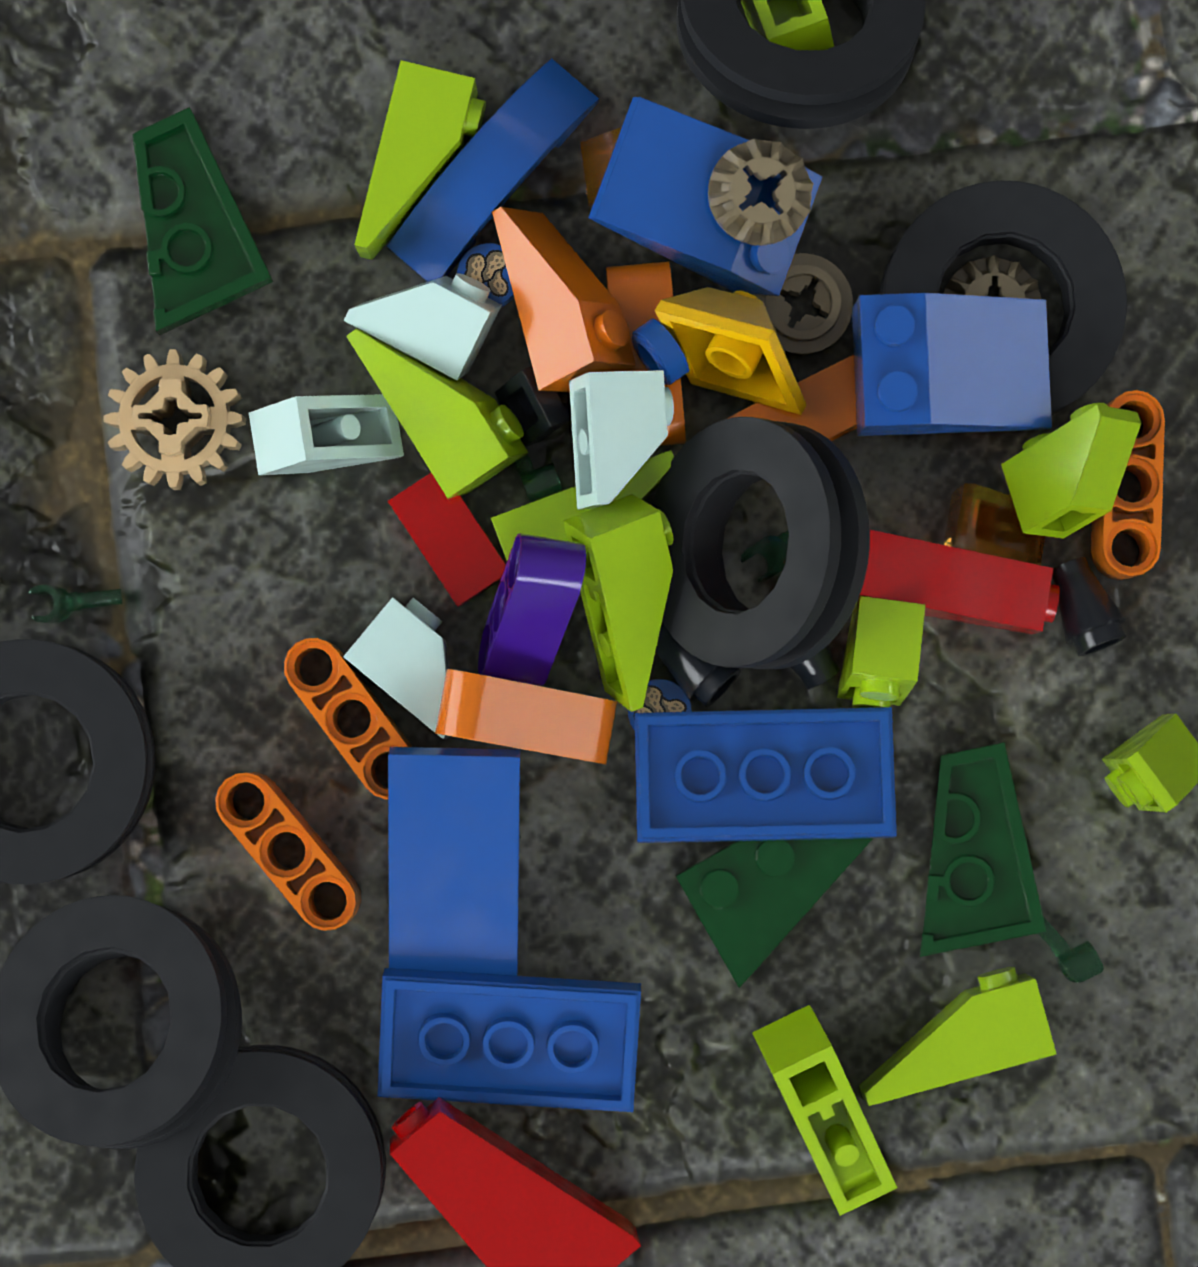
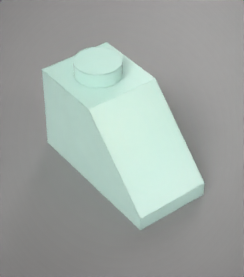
(432, 322)
(615, 429)
(324, 433)
(405, 658)

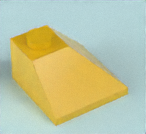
(732, 346)

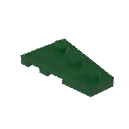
(193, 227)
(980, 857)
(760, 891)

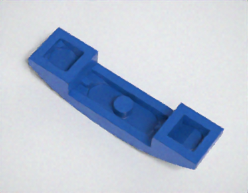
(491, 170)

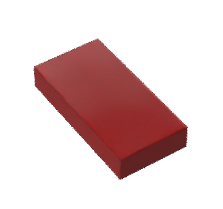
(449, 539)

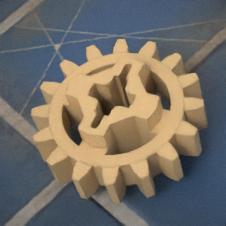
(174, 391)

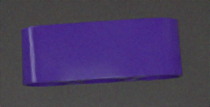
(531, 609)

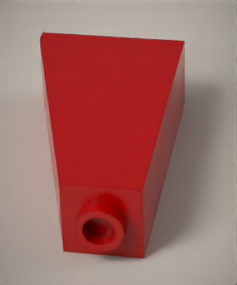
(961, 583)
(503, 1198)

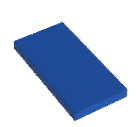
(765, 775)
(454, 859)
(508, 1039)

